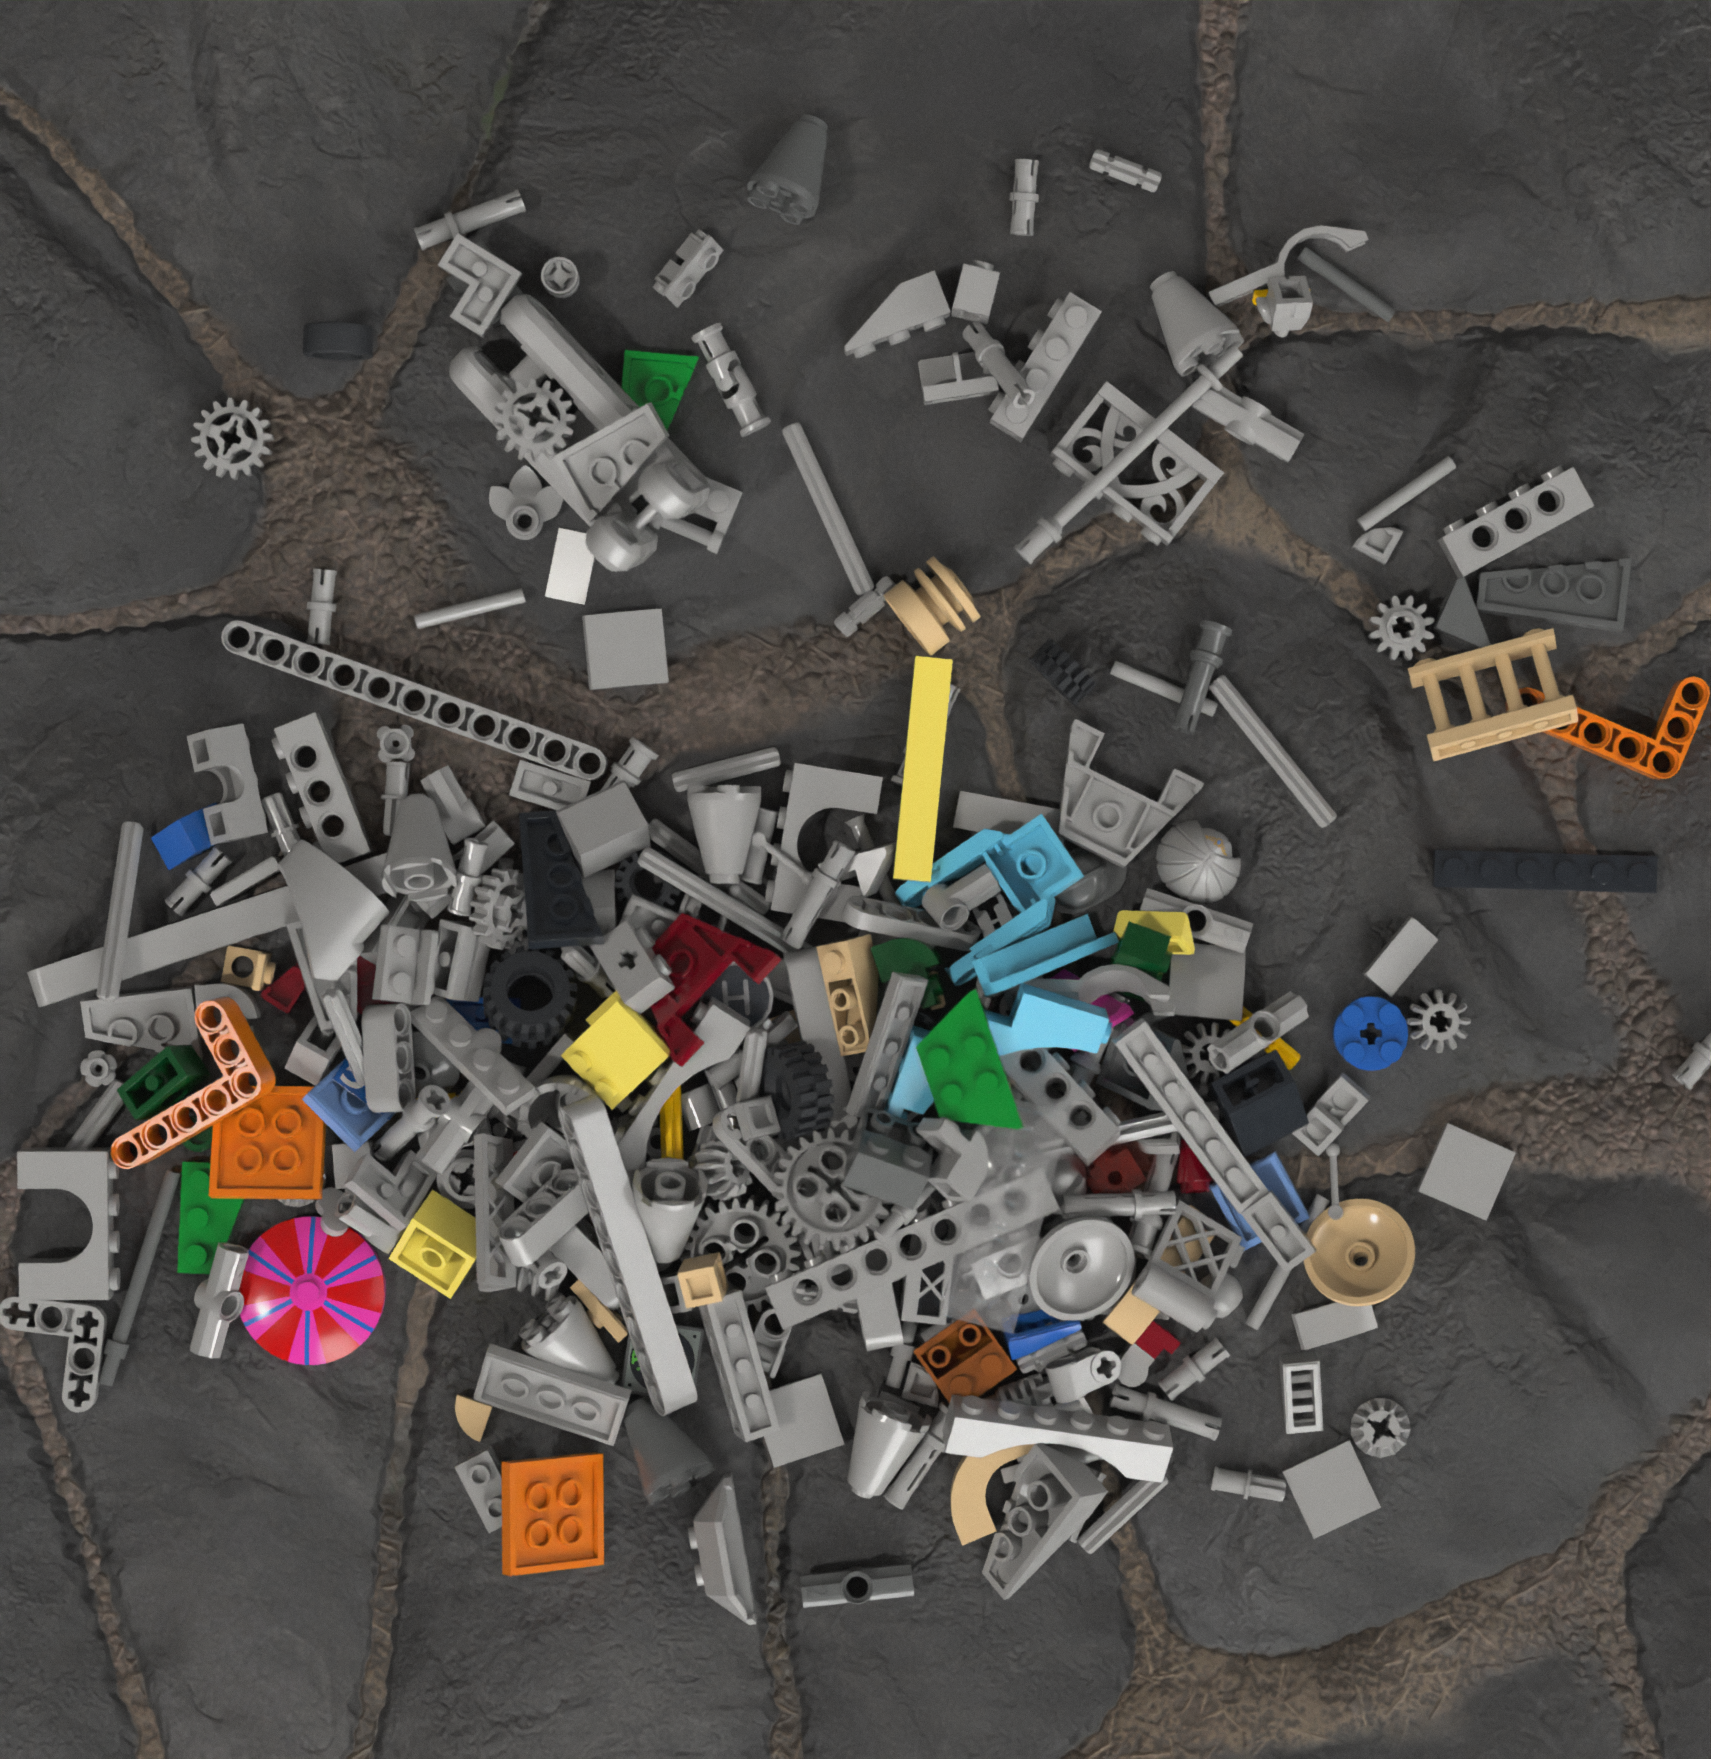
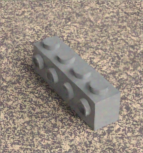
(1046, 365)

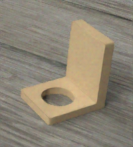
(262, 972)

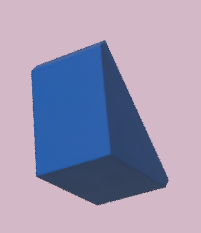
(183, 839)

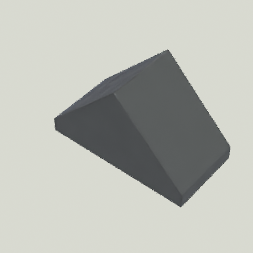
(1460, 617)

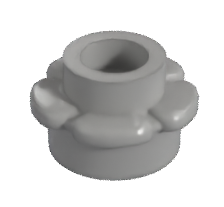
(108, 1065)

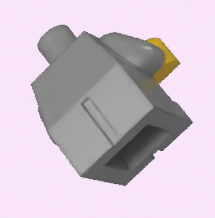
(1284, 304)

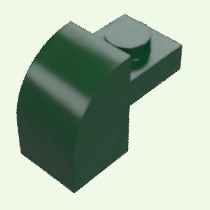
(913, 958)

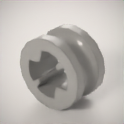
(690, 906)

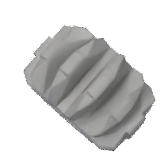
(1430, 1031)
(1196, 1047)
(724, 1171)

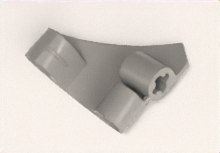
(332, 909)

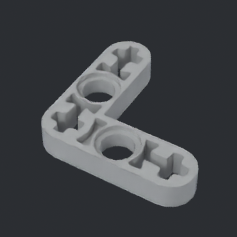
(69, 1327)

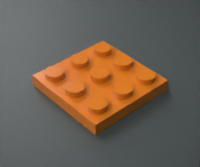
(269, 1149)
(552, 1513)

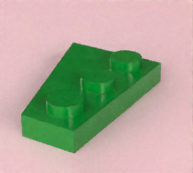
(657, 380)

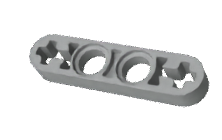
(906, 923)
(762, 1169)

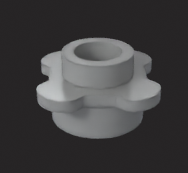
(388, 751)

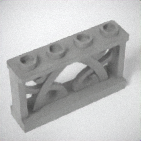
(1187, 460)

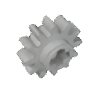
(1394, 640)

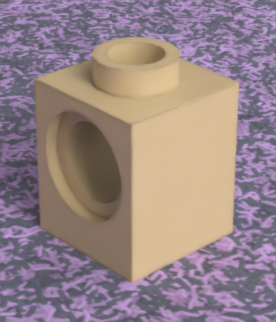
(702, 1280)

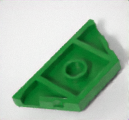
(967, 1069)

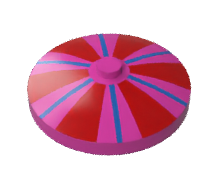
(311, 1292)

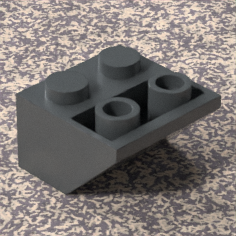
(888, 1158)

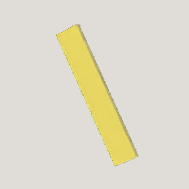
(922, 769)

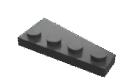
(1571, 595)

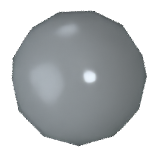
(1228, 1295)

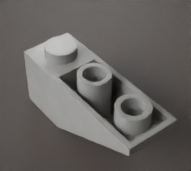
(907, 308)

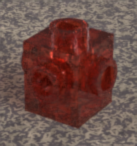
(1119, 1161)

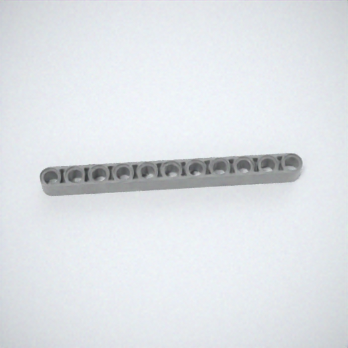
(399, 690)
(186, 938)
(877, 1308)

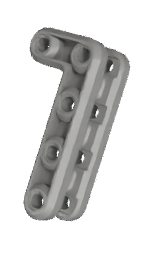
(666, 479)

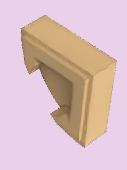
(472, 1416)

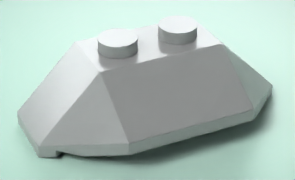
(722, 1552)

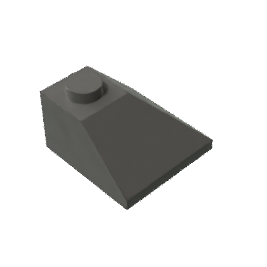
(1121, 1078)

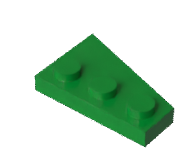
(202, 1219)

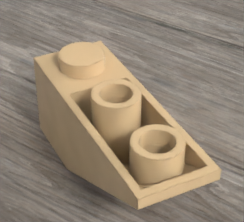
(851, 990)

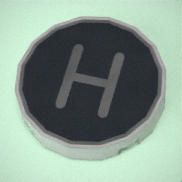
(742, 994)

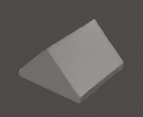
(604, 828)

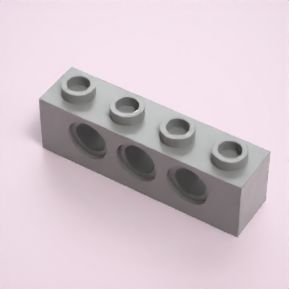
(1570, 501)
(311, 732)
(1085, 1141)

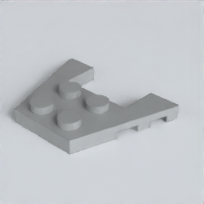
(1106, 814)

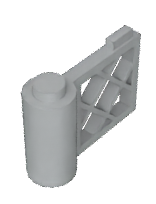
(1180, 1293)

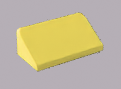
(1169, 923)

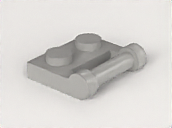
(718, 508)

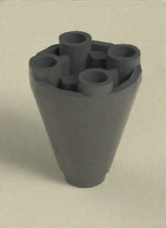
(792, 172)
(662, 1452)

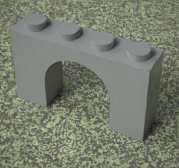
(810, 792)
(89, 1176)

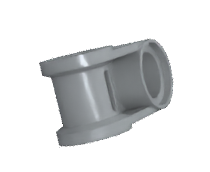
(770, 1343)
(1082, 1373)

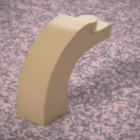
(968, 1492)

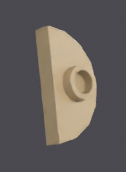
(599, 1313)

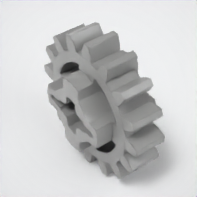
(237, 422)
(547, 423)
(500, 909)

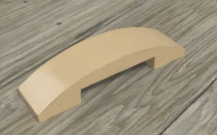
(1130, 1314)

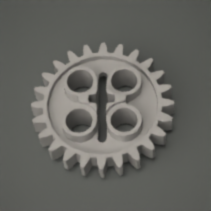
(810, 1212)
(720, 1228)

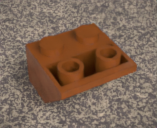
(965, 1359)

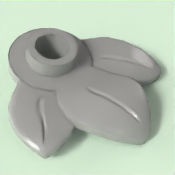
(525, 498)

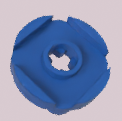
(1386, 1048)

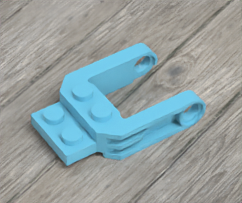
(1029, 868)

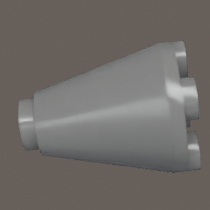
(1191, 324)
(724, 827)
(568, 1340)

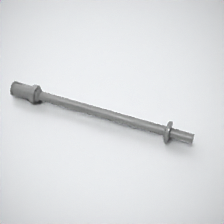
(1051, 527)

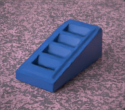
(1032, 1334)

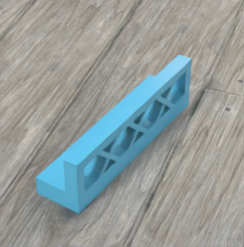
(1039, 954)

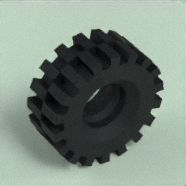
(797, 1088)

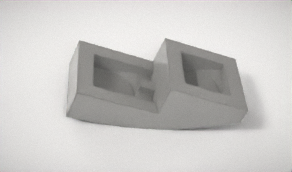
(1331, 1113)
(1332, 1323)

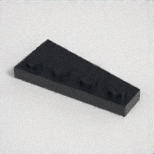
(553, 888)

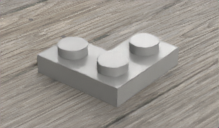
(488, 281)
(392, 1194)

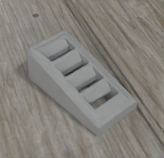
(1299, 1362)

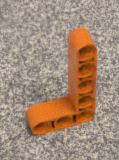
(1645, 746)
(205, 1101)

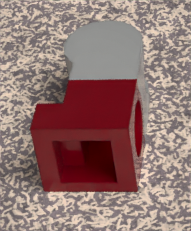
(1138, 1357)

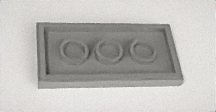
(551, 1394)

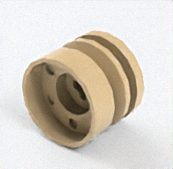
(932, 605)

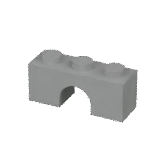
(228, 756)

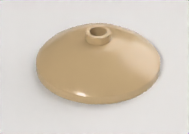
(1365, 1231)

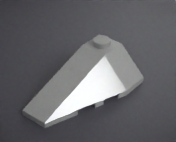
(1045, 1509)

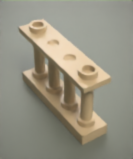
(1518, 719)

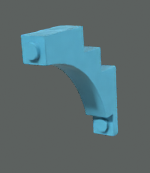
(1035, 1021)

